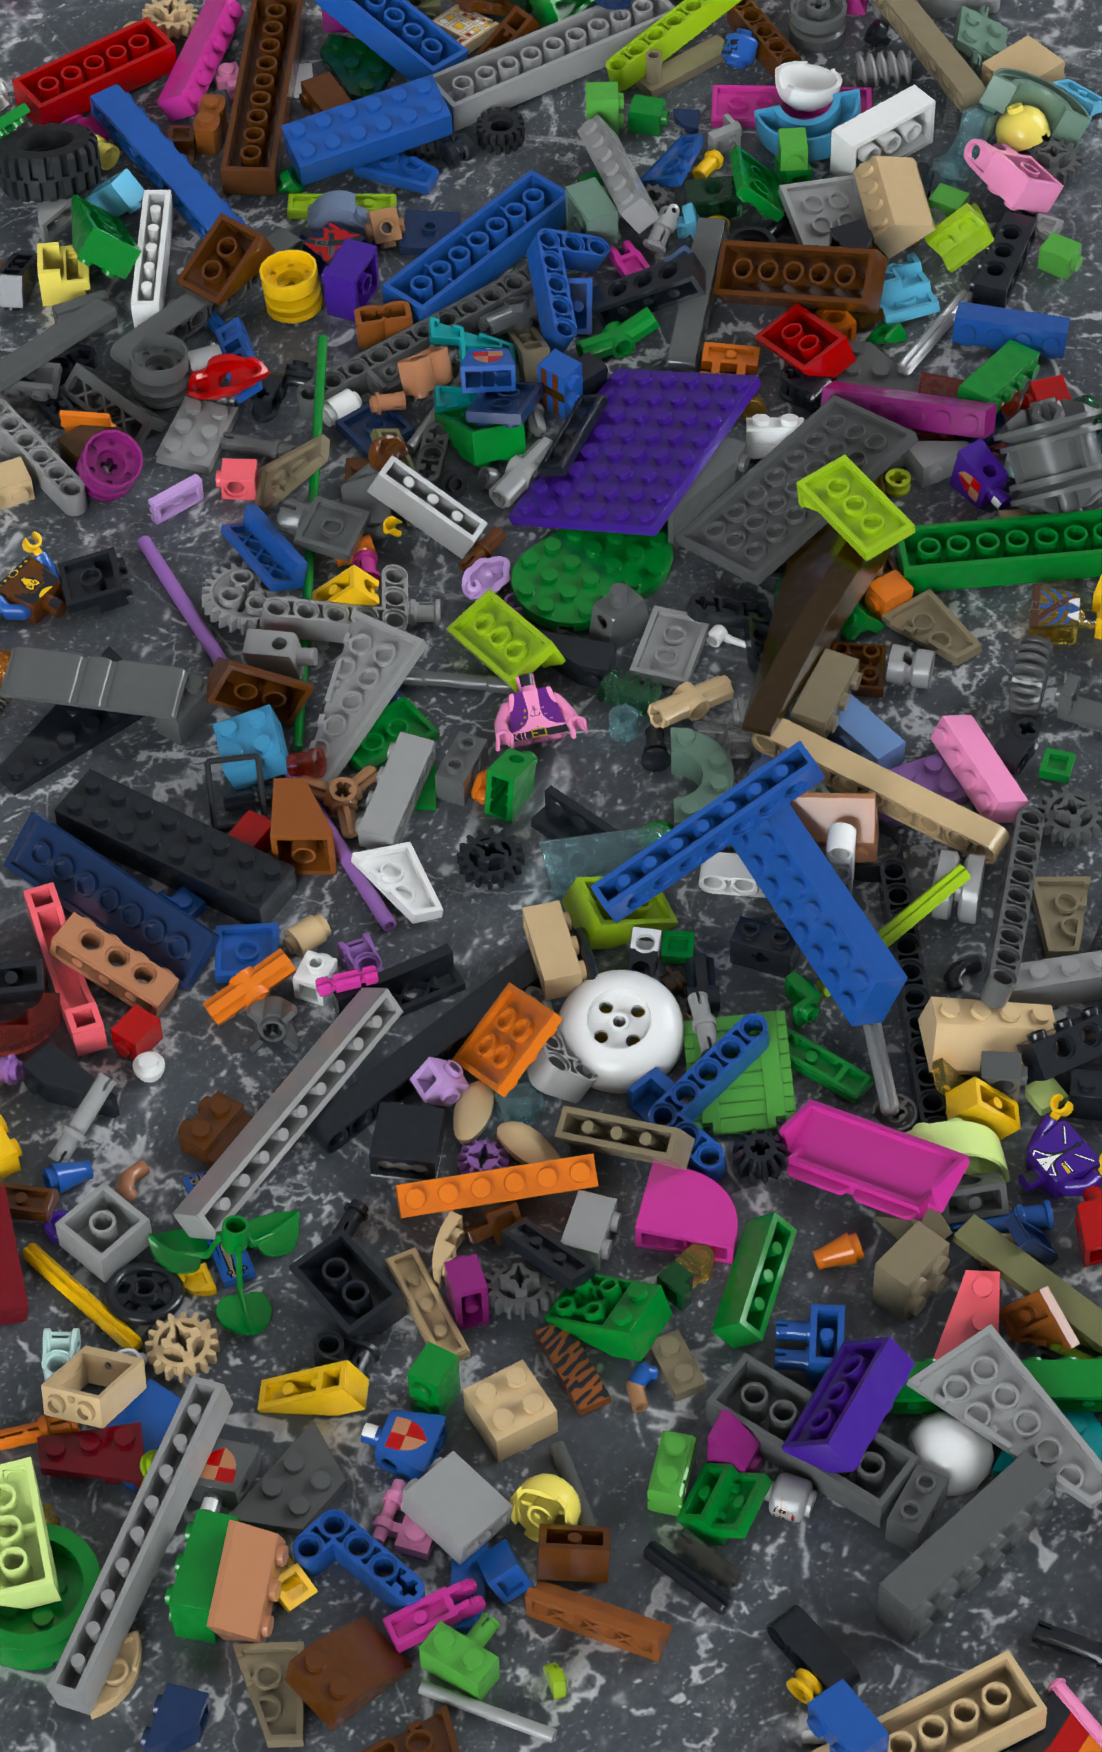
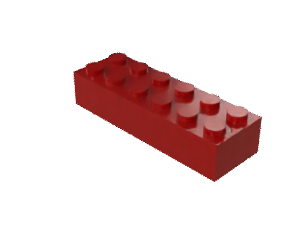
(122, 58)

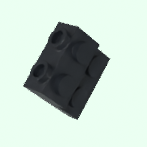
(95, 581)

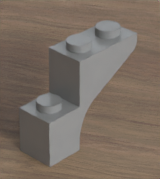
(930, 460)

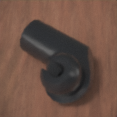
(959, 969)

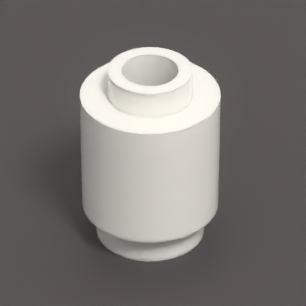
(340, 406)

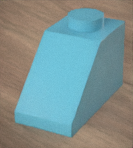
(118, 194)

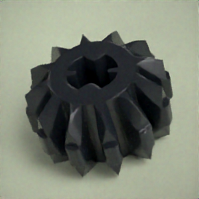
(759, 1156)

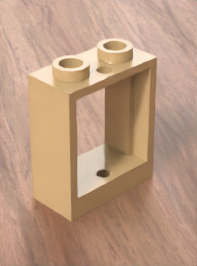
(123, 1382)

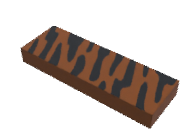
(573, 1369)

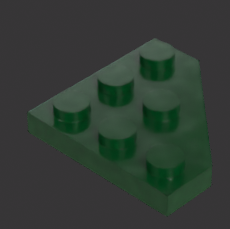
(356, 66)

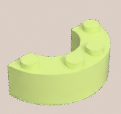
(968, 1138)

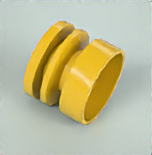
(291, 286)

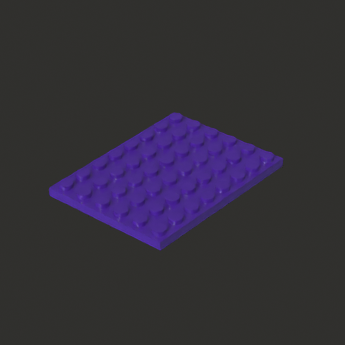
(640, 452)

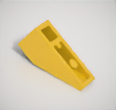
(316, 1391)

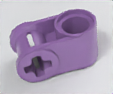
(359, 953)

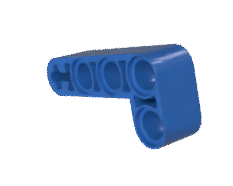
(364, 1567)

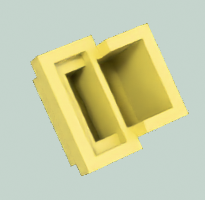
(60, 273)

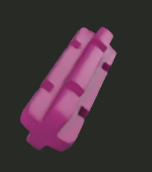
(346, 980)

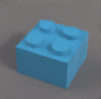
(250, 733)

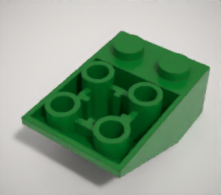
(613, 1315)

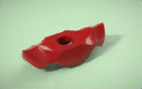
(244, 372)

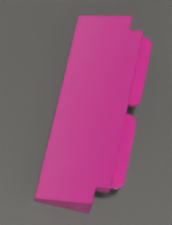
(870, 1161)

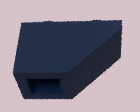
(178, 1720)

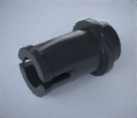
(354, 1214)

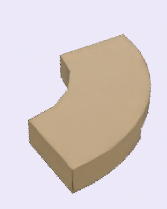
(122, 1675)

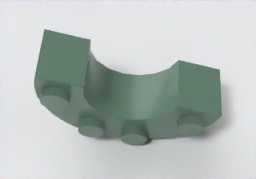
(1063, 112)
(704, 763)

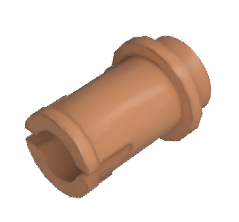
(387, 402)

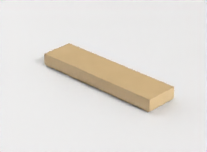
(426, 1302)

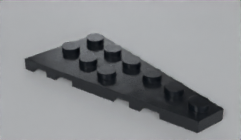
(60, 739)

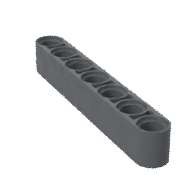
(695, 314)

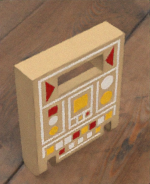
(467, 27)

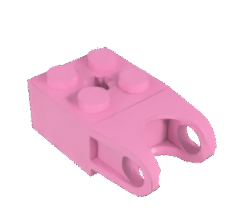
(1014, 177)

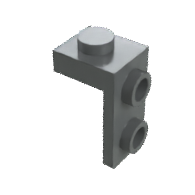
(1076, 708)

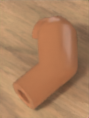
(128, 1178)

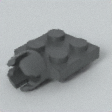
(324, 526)

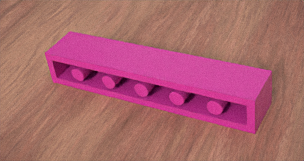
(200, 58)

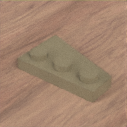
(289, 471)
(934, 627)
(274, 1701)

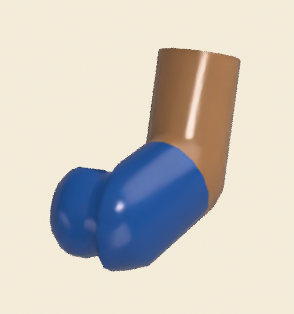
(641, 1375)

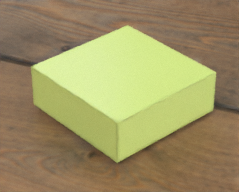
(1040, 1093)

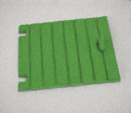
(760, 1092)

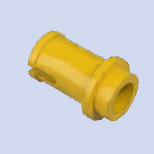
(712, 161)

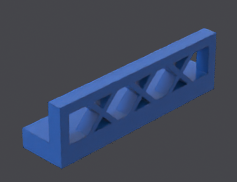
(272, 547)

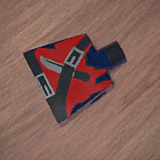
(325, 242)

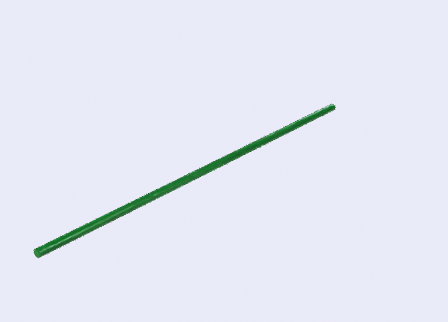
(299, 723)

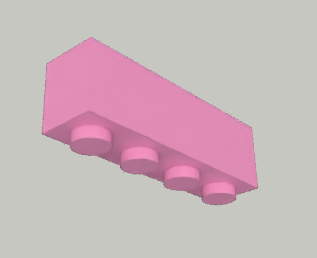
(978, 768)

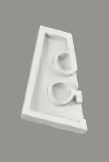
(401, 879)

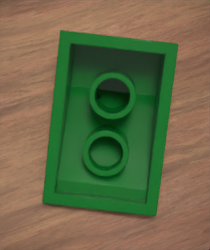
(481, 443)

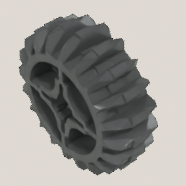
(1030, 676)

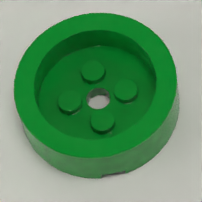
(39, 1635)

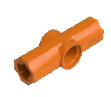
(249, 987)

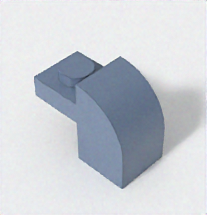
(337, 208)

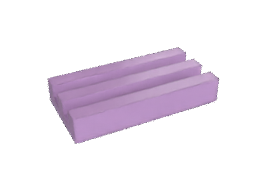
(176, 499)

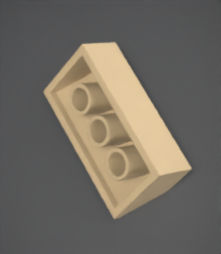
(894, 202)
(966, 1027)

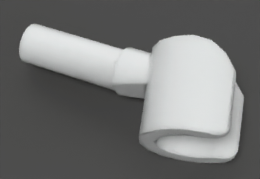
(719, 634)

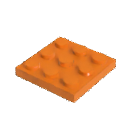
(507, 1039)

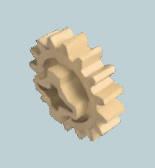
(171, 16)
(195, 1336)

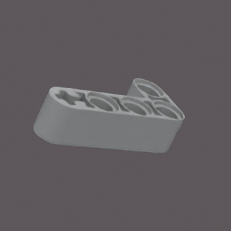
(554, 1069)

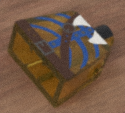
(1057, 615)

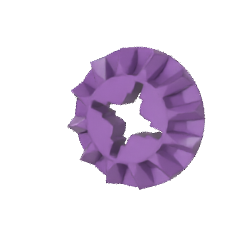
(468, 1157)

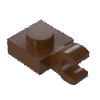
(496, 1221)

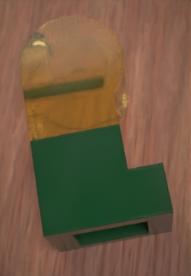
(685, 1273)

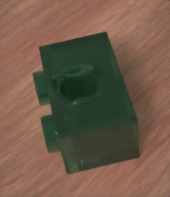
(713, 197)

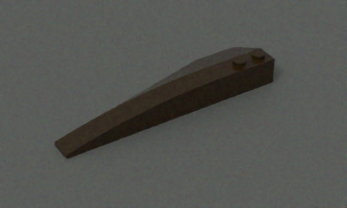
(813, 603)

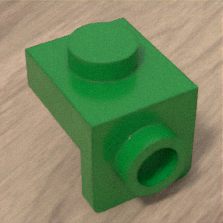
(804, 997)

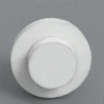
(149, 1066)

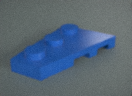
(675, 163)

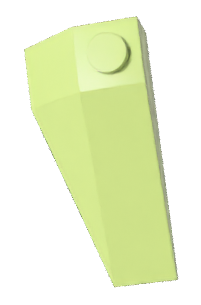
(26, 1554)

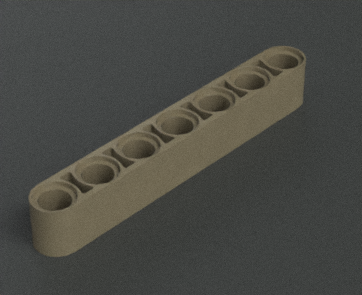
(933, 51)

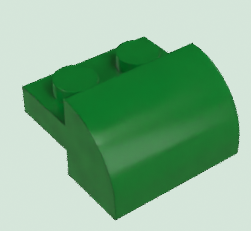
(723, 1502)

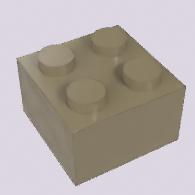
(911, 1272)

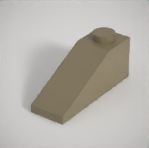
(529, 351)

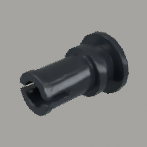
(655, 754)

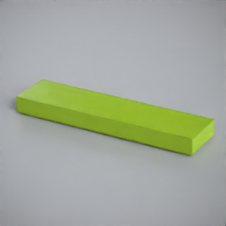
(299, 203)

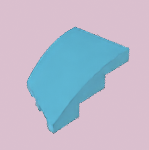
(907, 292)

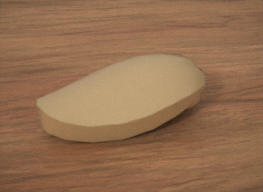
(473, 1112)
(525, 1143)

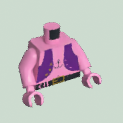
(535, 716)

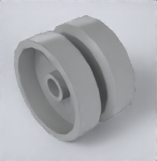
(968, 894)

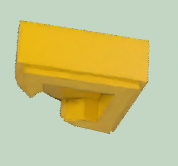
(199, 1281)

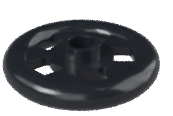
(144, 1293)

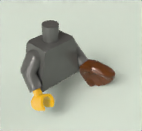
(355, 489)

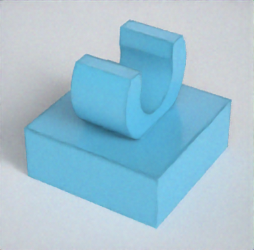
(687, 222)

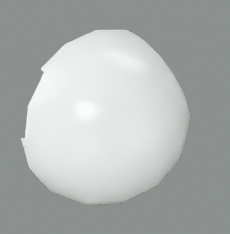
(806, 85)
(952, 1451)

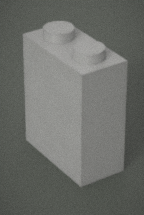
(456, 1507)

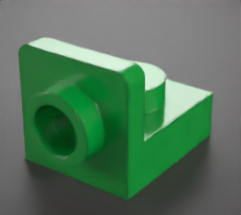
(861, 620)

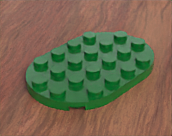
(575, 568)

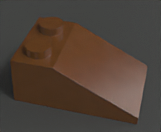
(225, 260)
(345, 1671)

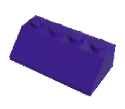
(849, 1404)

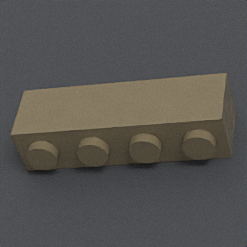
(624, 1137)

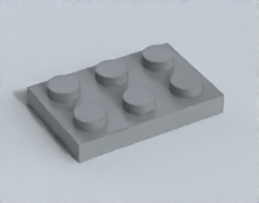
(196, 435)
(669, 647)

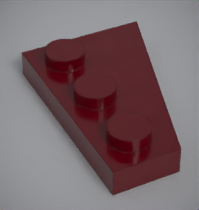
(95, 1453)

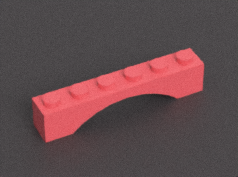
(76, 1000)

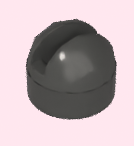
(488, 477)

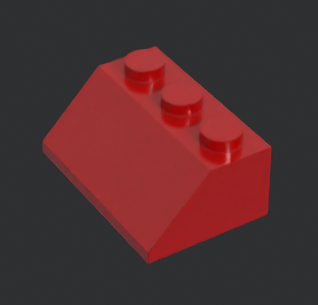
(807, 343)

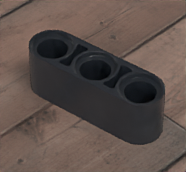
(811, 1648)

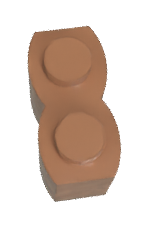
(424, 371)

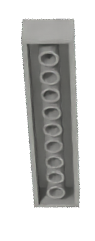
(543, 59)

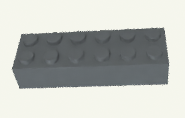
(770, 1407)
(966, 1548)

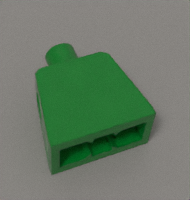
(509, 784)

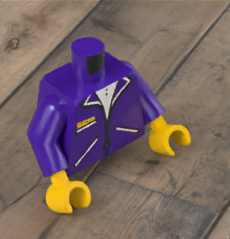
(1060, 1157)

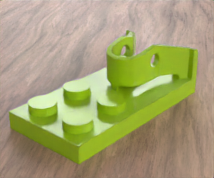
(854, 507)
(503, 639)

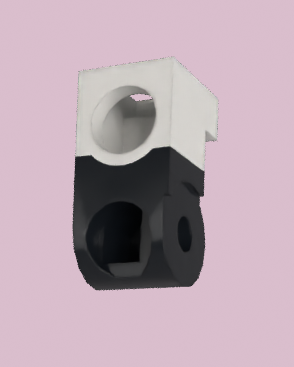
(645, 954)

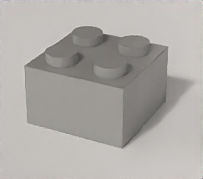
(104, 1232)

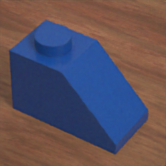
(582, 300)

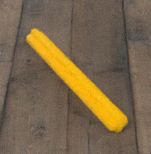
(81, 1297)

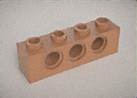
(120, 981)

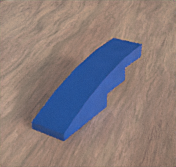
(236, 341)

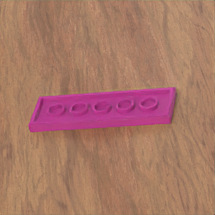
(743, 99)

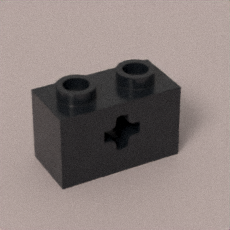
(763, 947)

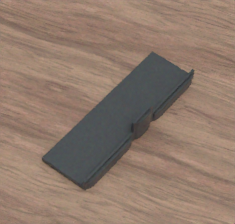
(94, 682)

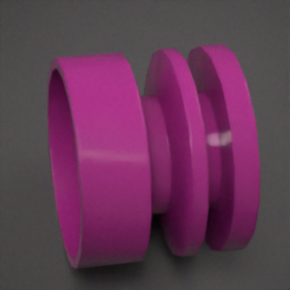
(122, 458)

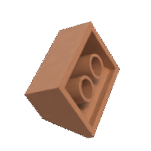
(822, 810)
(247, 1584)

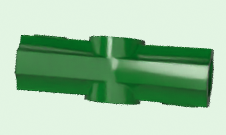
(619, 337)

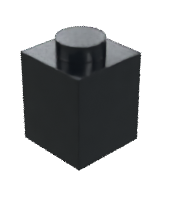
(593, 373)

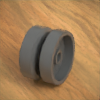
(817, 24)

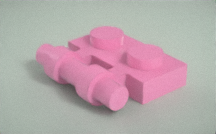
(409, 1536)

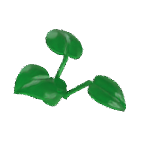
(271, 1233)

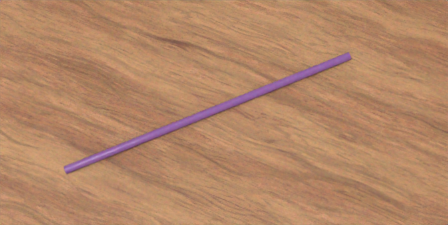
(214, 651)

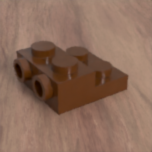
(213, 1128)

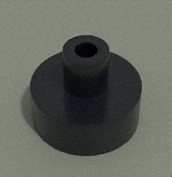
(877, 34)

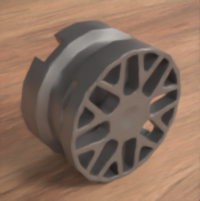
(903, 1120)

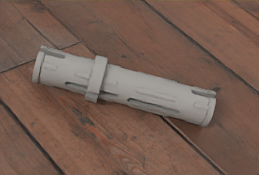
(82, 1119)

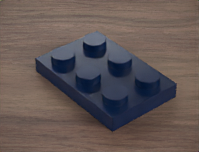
(505, 407)

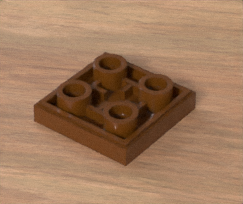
(871, 666)

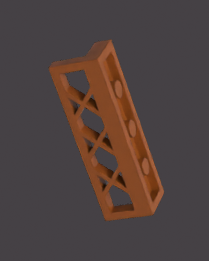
(597, 1620)

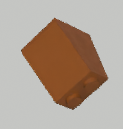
(300, 829)

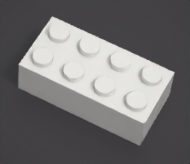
(888, 129)

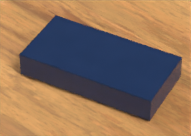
(1031, 1239)

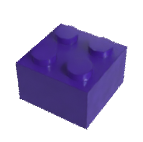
(351, 278)

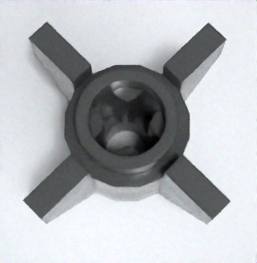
(273, 1022)

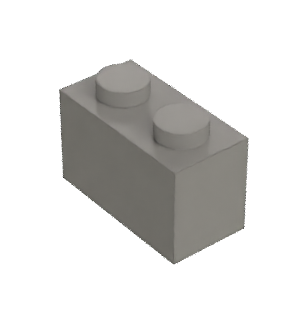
(591, 1226)

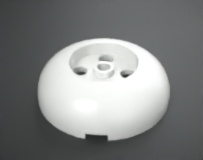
(616, 1063)

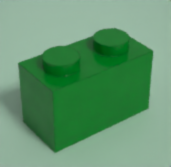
(434, 1380)

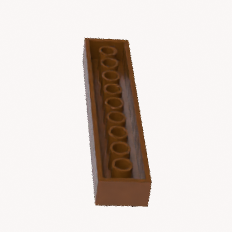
(263, 97)

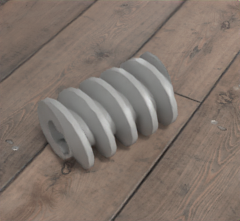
(883, 67)

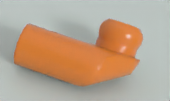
(479, 787)

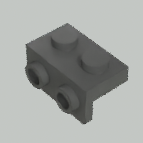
(38, 385)

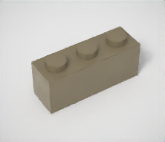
(827, 693)

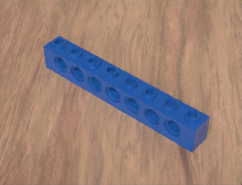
(708, 831)

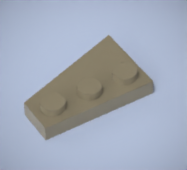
(1059, 913)

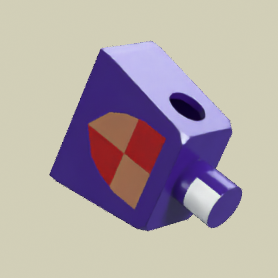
(980, 477)

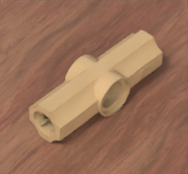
(690, 701)

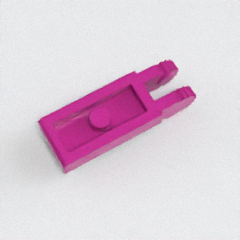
(630, 262)
(417, 1621)

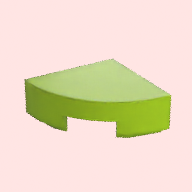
(556, 1680)

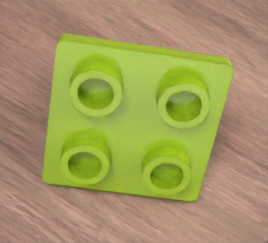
(960, 236)

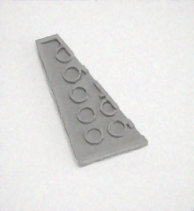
(361, 686)
(1004, 1403)

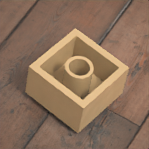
(510, 1410)

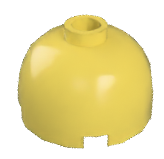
(1022, 127)
(544, 1501)

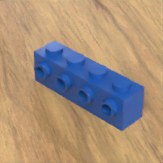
(996, 326)

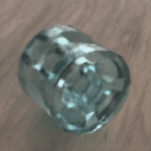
(623, 723)

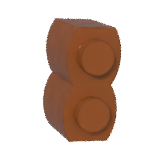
(210, 124)
(379, 323)

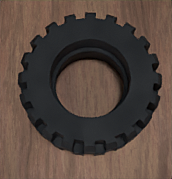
(49, 162)

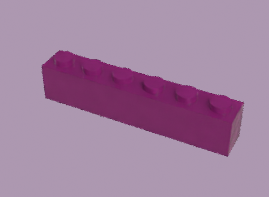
(919, 410)

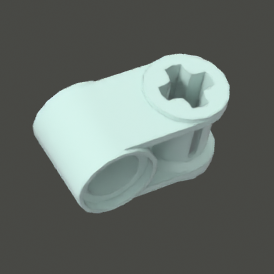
(58, 1349)

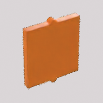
(73, 419)

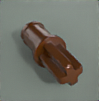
(484, 547)

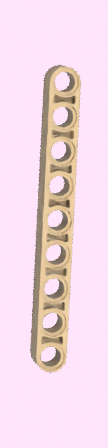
(894, 794)

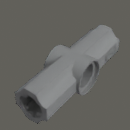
(519, 474)

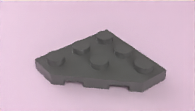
(875, 369)

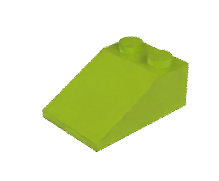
(601, 929)

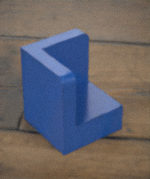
(647, 1091)
(504, 1571)

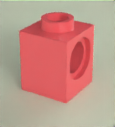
(238, 478)

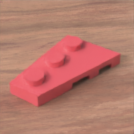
(972, 1310)

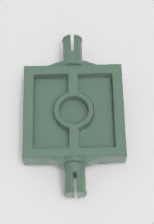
(978, 35)

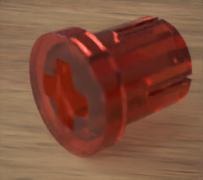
(308, 763)

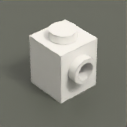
(312, 967)

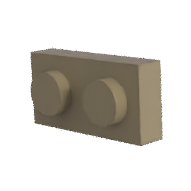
(677, 1366)

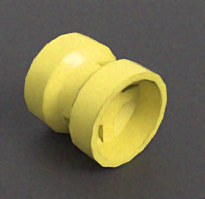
(110, 158)

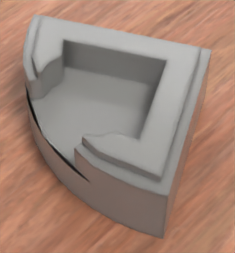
(1047, 225)

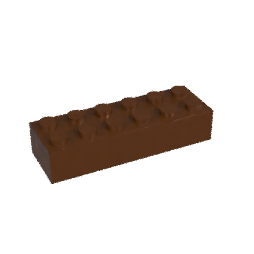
(800, 274)

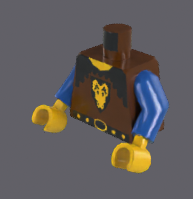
(32, 587)

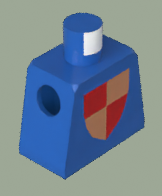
(488, 371)
(407, 1442)

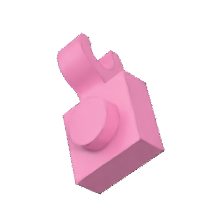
(227, 77)

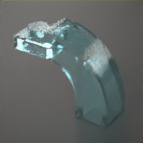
(975, 124)

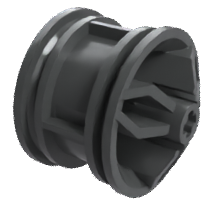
(1054, 456)

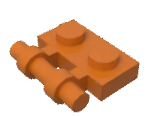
(730, 358)

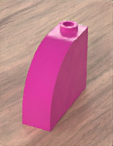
(684, 1211)

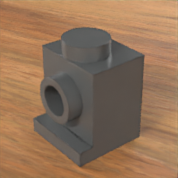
(384, 380)

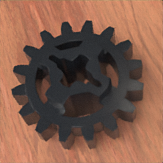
(490, 858)

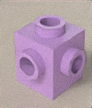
(439, 1082)

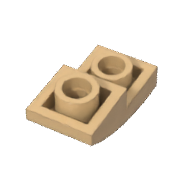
(446, 1243)

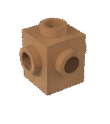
(374, 230)

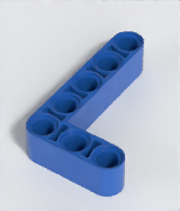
(548, 259)
(705, 1092)

